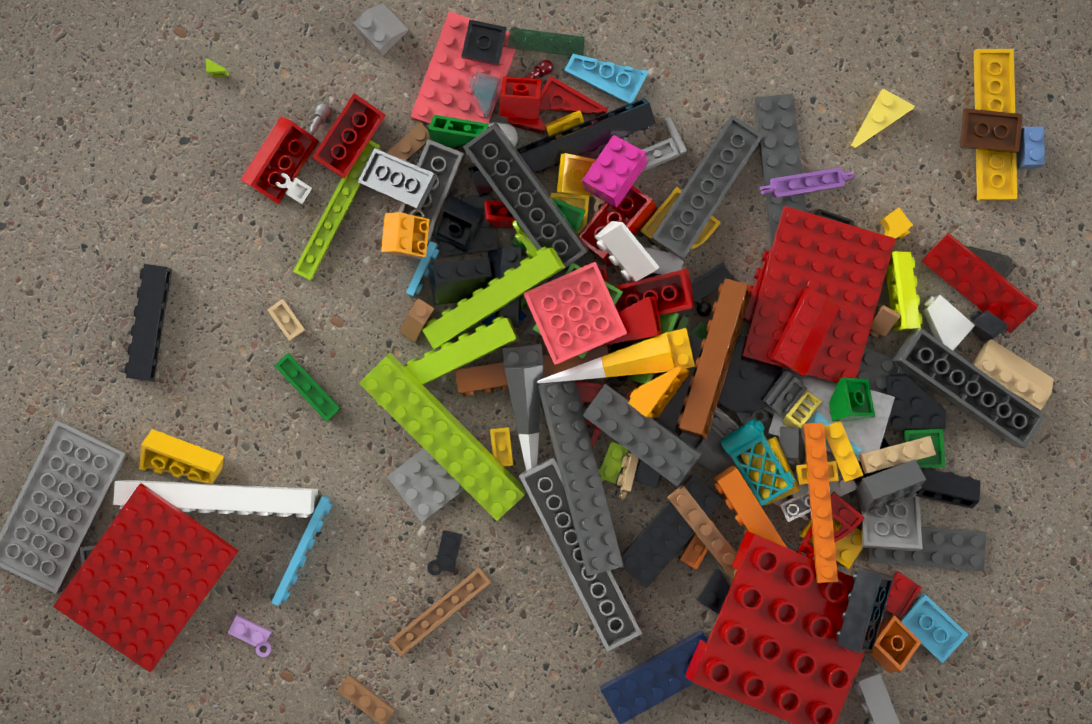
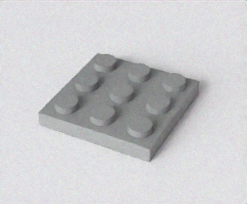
(424, 484)
(893, 526)

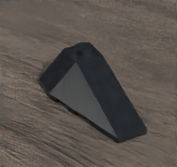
(501, 261)

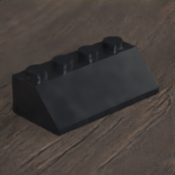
(864, 611)

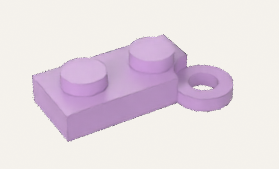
(251, 633)

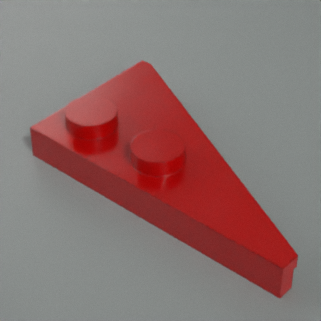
(562, 98)

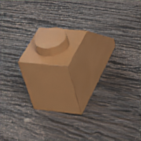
(417, 319)
(883, 321)

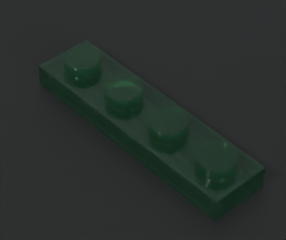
(545, 42)

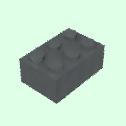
(889, 486)

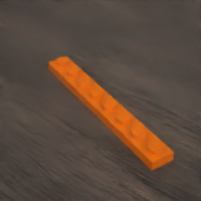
(820, 502)

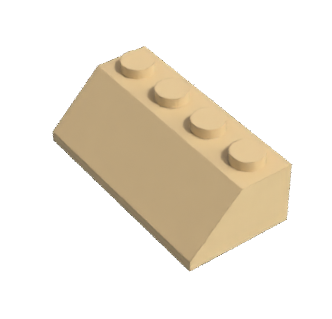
(1014, 374)

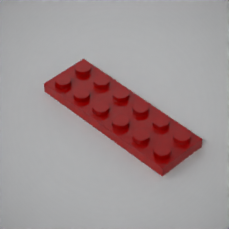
(979, 282)

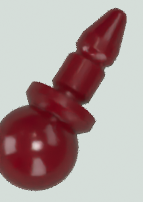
(544, 68)

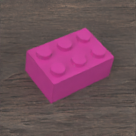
(615, 171)

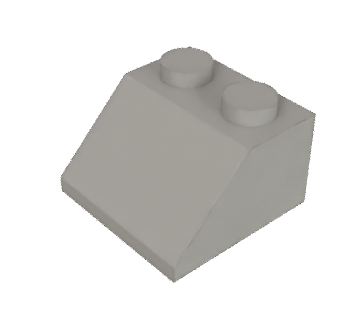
(380, 28)

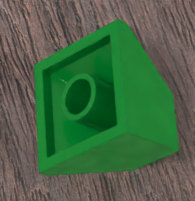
(851, 400)

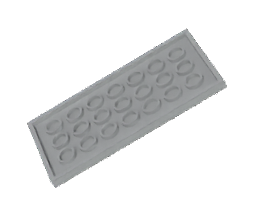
(58, 506)

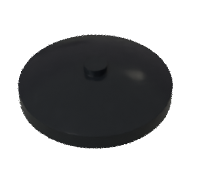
(747, 382)

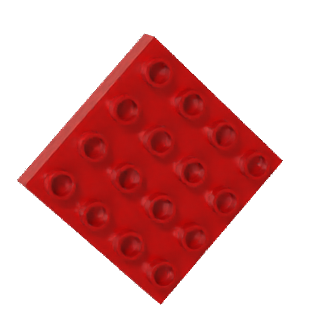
(779, 637)

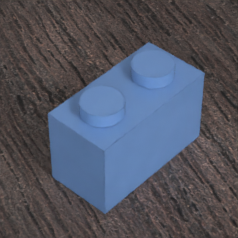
(1031, 151)

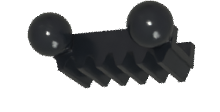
(707, 284)

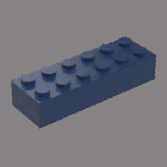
(651, 680)

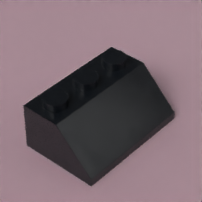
(458, 279)

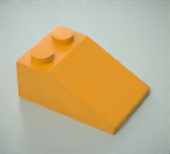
(655, 395)

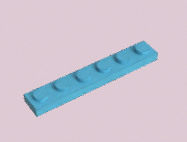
(299, 558)

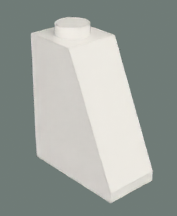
(946, 321)

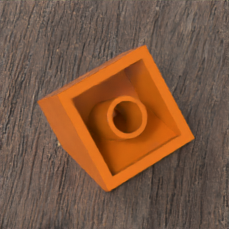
(894, 645)

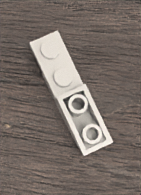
(800, 505)

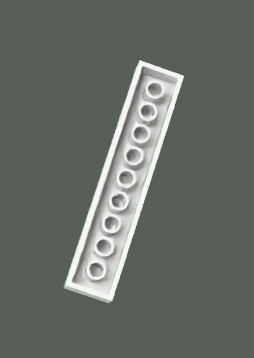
(226, 497)

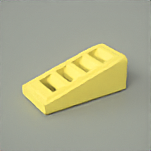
(793, 419)

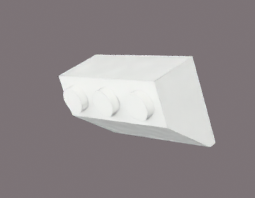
(625, 251)

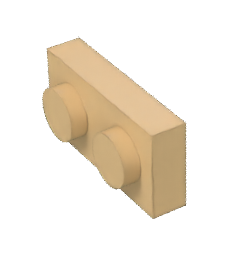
(286, 320)

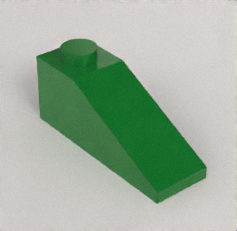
(454, 131)

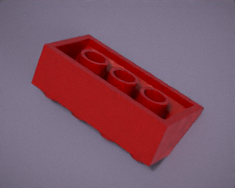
(348, 136)
(282, 152)
(633, 211)
(671, 290)
(805, 331)

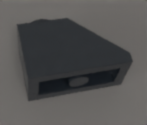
(987, 325)

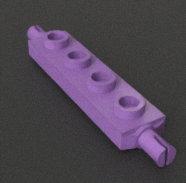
(807, 182)

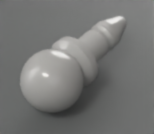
(322, 112)

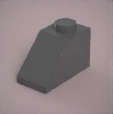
(792, 446)

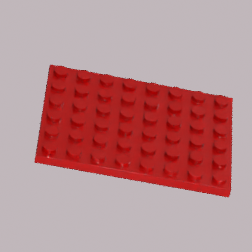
(834, 261)
(145, 577)

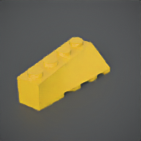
(179, 457)

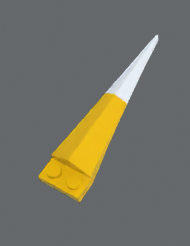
(649, 356)

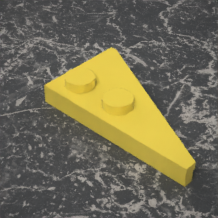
(884, 112)

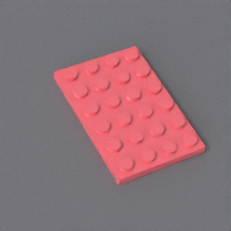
(448, 77)

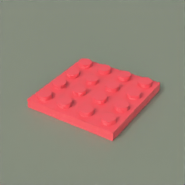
(575, 313)

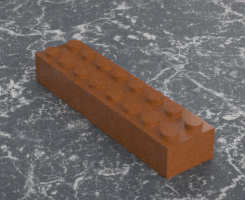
(715, 358)

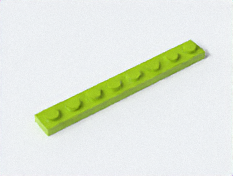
(333, 216)

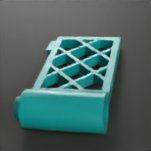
(748, 437)

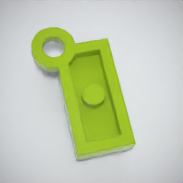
(522, 237)
(612, 462)

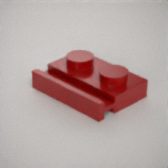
(901, 595)

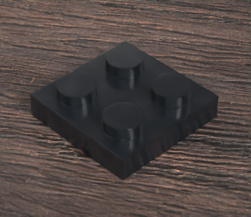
(484, 42)

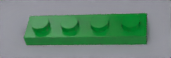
(307, 387)

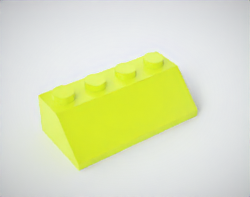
(902, 291)

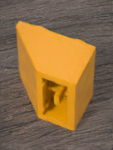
(405, 235)

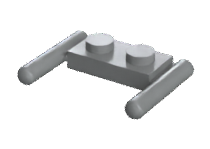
(666, 149)

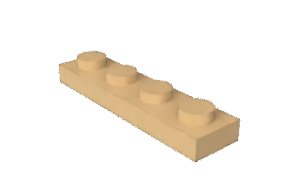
(897, 454)

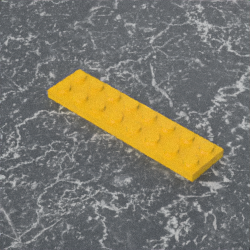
(995, 92)

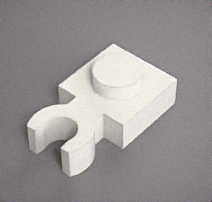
(295, 189)

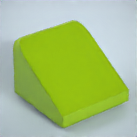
(215, 70)

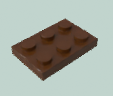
(991, 130)

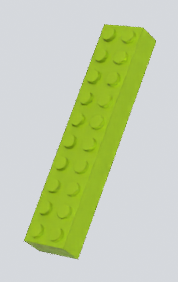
(443, 436)

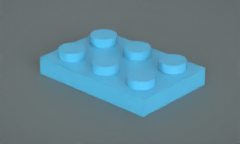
(933, 628)

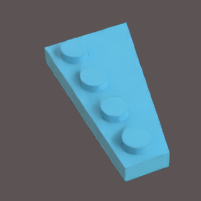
(607, 77)

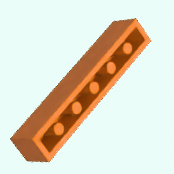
(745, 505)

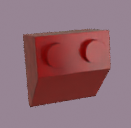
(520, 98)

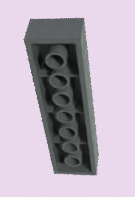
(524, 194)
(968, 388)

